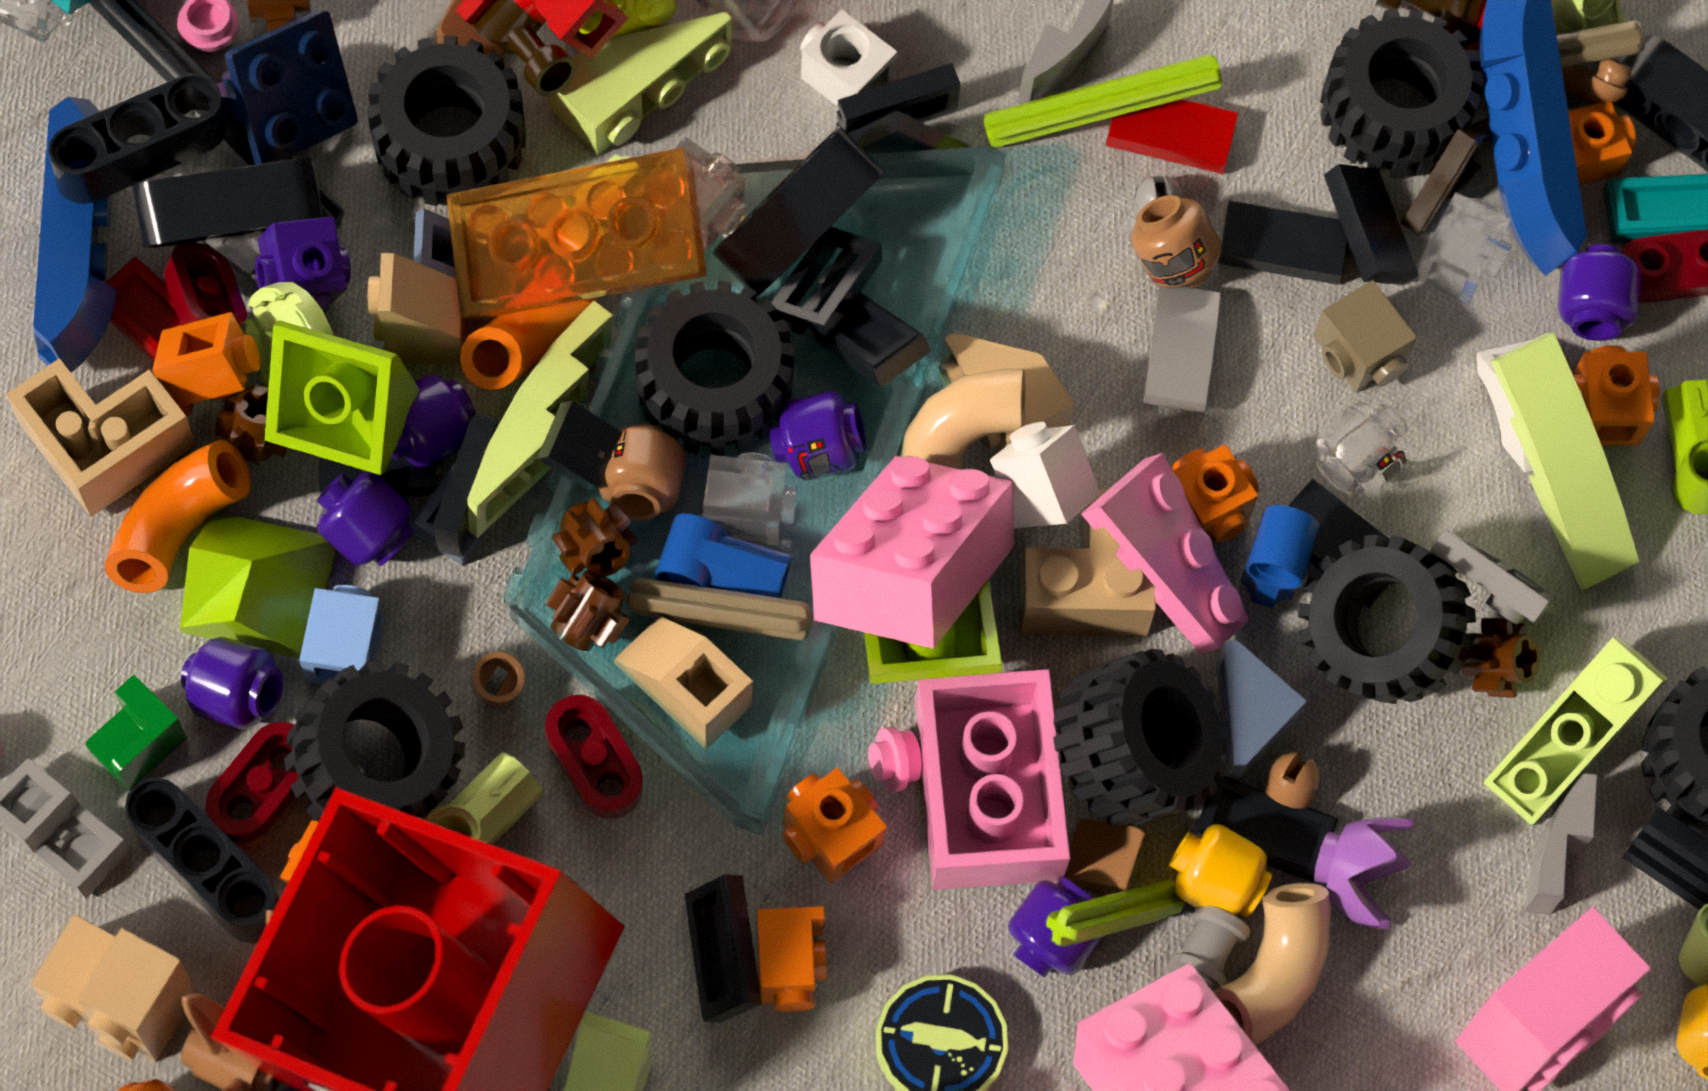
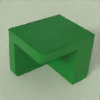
(137, 735)

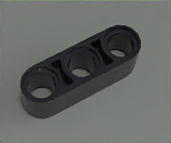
(1669, 97)
(152, 113)
(226, 202)
(798, 211)
(188, 834)

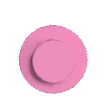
(208, 24)
(895, 758)

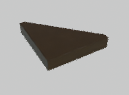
(1449, 175)

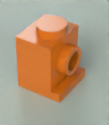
(1612, 141)
(205, 360)
(789, 957)

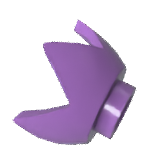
(1358, 858)

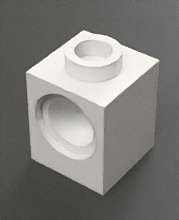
(845, 38)

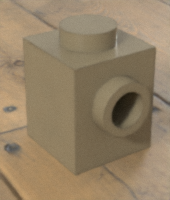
(1365, 338)

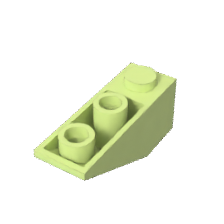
(637, 76)
(1576, 729)

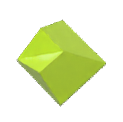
(336, 397)
(254, 582)
(965, 649)

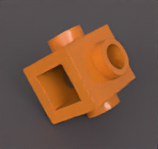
(1618, 393)
(1230, 504)
(832, 823)

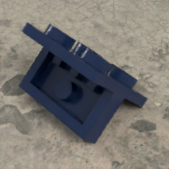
(289, 88)

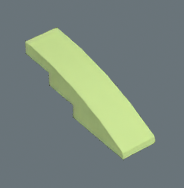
(511, 455)
(1566, 460)

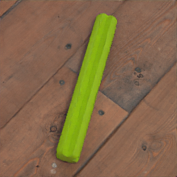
(1103, 100)

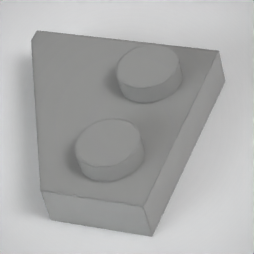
(1512, 592)

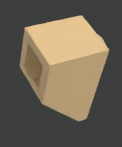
(416, 312)
(1045, 395)
(687, 679)

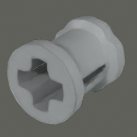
(1211, 944)

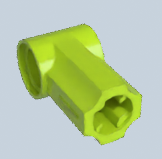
(1687, 428)

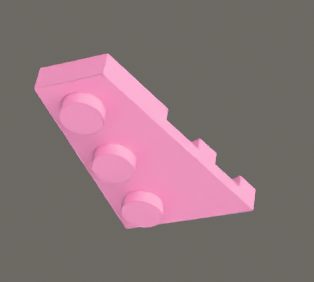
(1166, 541)

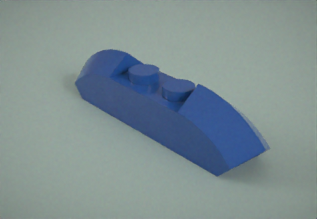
(1531, 130)
(70, 291)

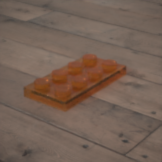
(576, 234)

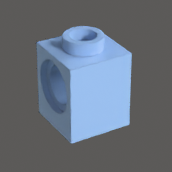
(340, 632)

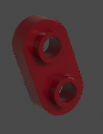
(1679, 264)
(202, 284)
(596, 759)
(253, 781)

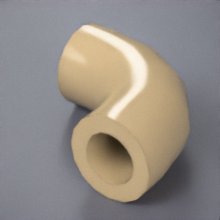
(965, 413)
(1286, 963)

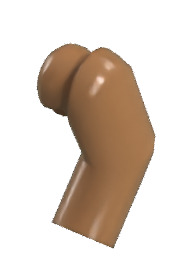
(1598, 87)

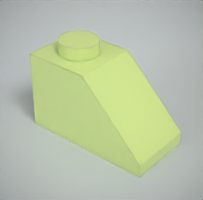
(609, 1056)

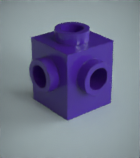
(306, 255)

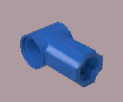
(1279, 554)
(706, 556)

